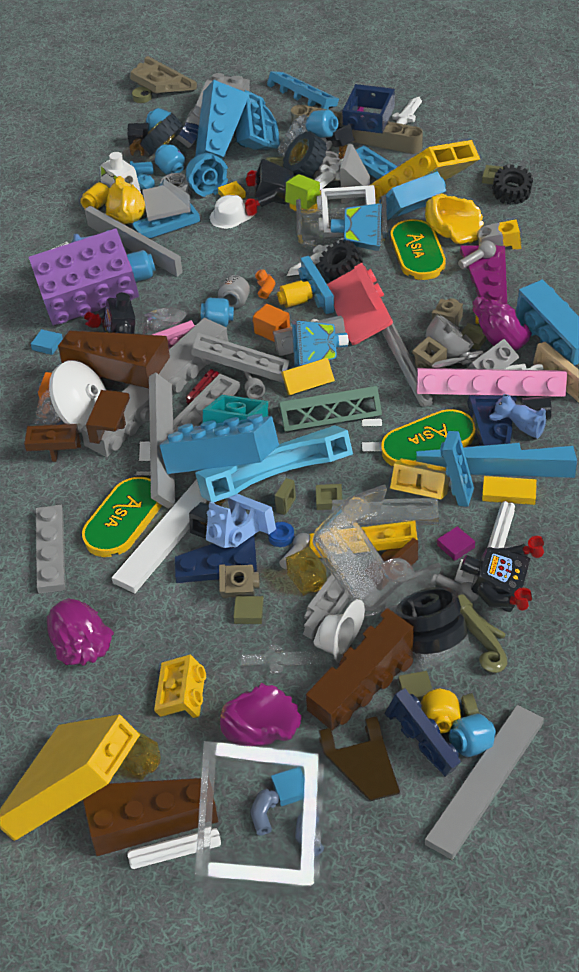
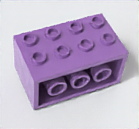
(83, 275)

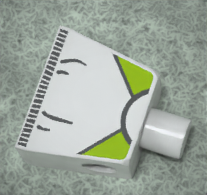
(118, 167)

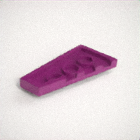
(488, 274)

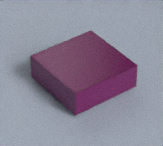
(456, 543)

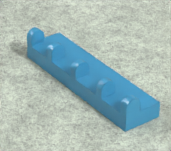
(302, 89)

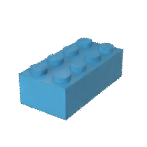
(219, 444)

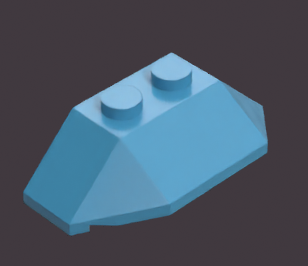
(257, 125)

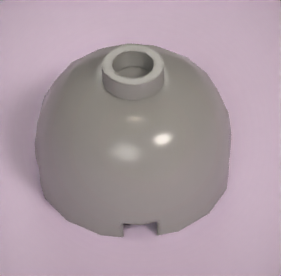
(449, 336)

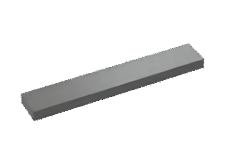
(135, 241)
(160, 427)
(484, 782)

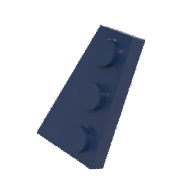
(415, 724)

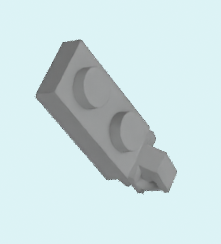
(328, 601)

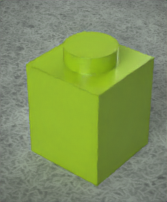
(304, 189)

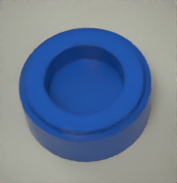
(282, 535)

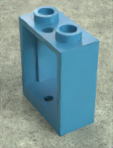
(413, 194)

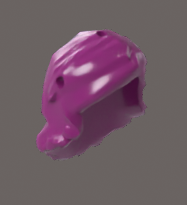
(500, 323)
(77, 632)
(260, 717)

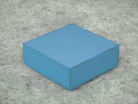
(46, 342)
(289, 786)

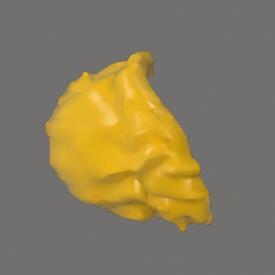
(124, 202)
(454, 218)

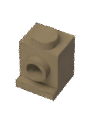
(450, 309)
(424, 356)
(230, 588)

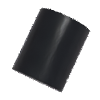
(538, 403)

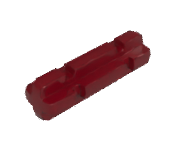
(201, 385)

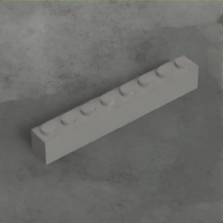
(178, 371)

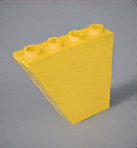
(445, 159)
(68, 769)

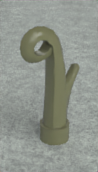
(486, 635)

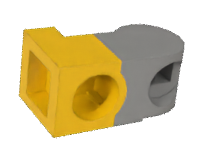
(501, 234)

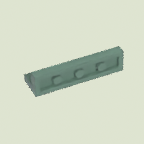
(327, 400)

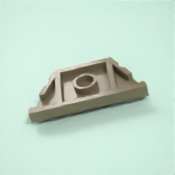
(160, 78)

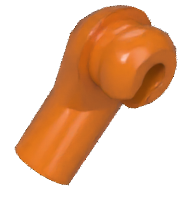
(266, 283)

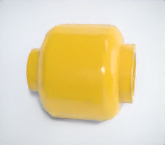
(441, 707)

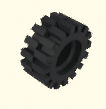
(516, 176)
(336, 253)

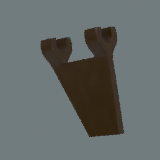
(365, 763)

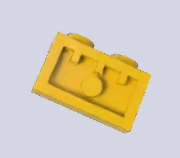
(180, 687)

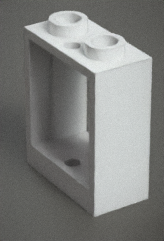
(336, 193)

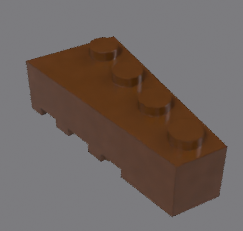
(117, 355)
(363, 671)

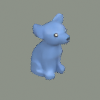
(525, 418)

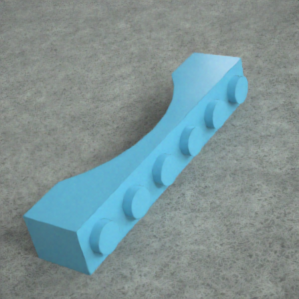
(307, 450)

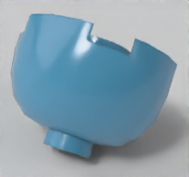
(206, 174)

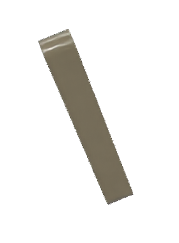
(395, 135)

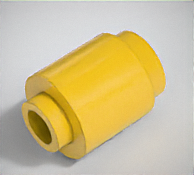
(95, 196)
(294, 293)

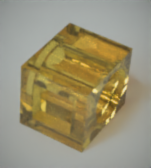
(306, 571)
(144, 763)

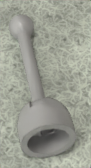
(254, 387)

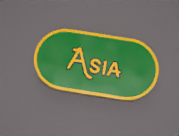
(417, 249)
(426, 435)
(120, 518)

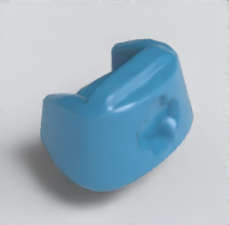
(145, 181)

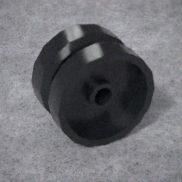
(434, 619)

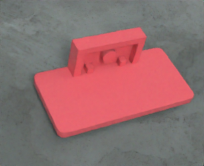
(360, 304)

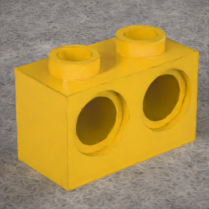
(420, 478)

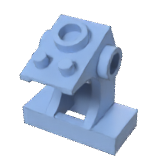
(233, 525)

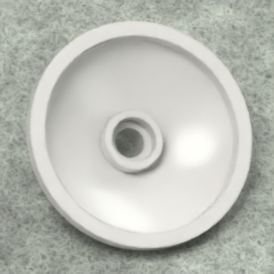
(74, 392)

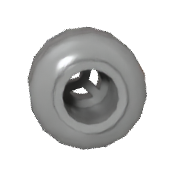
(235, 290)

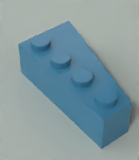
(219, 117)
(549, 319)

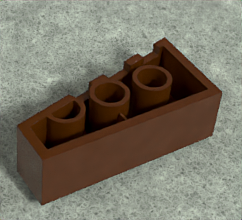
(142, 812)

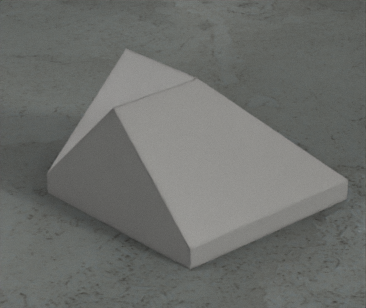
(353, 171)
(165, 201)

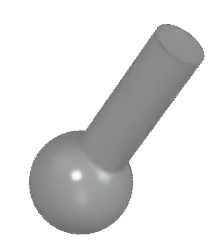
(485, 250)
(300, 542)
(464, 588)

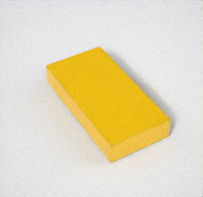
(307, 376)
(509, 490)

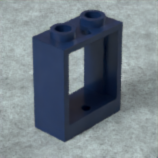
(362, 97)

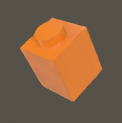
(269, 320)

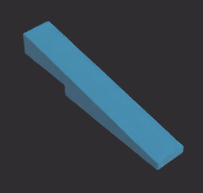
(511, 460)

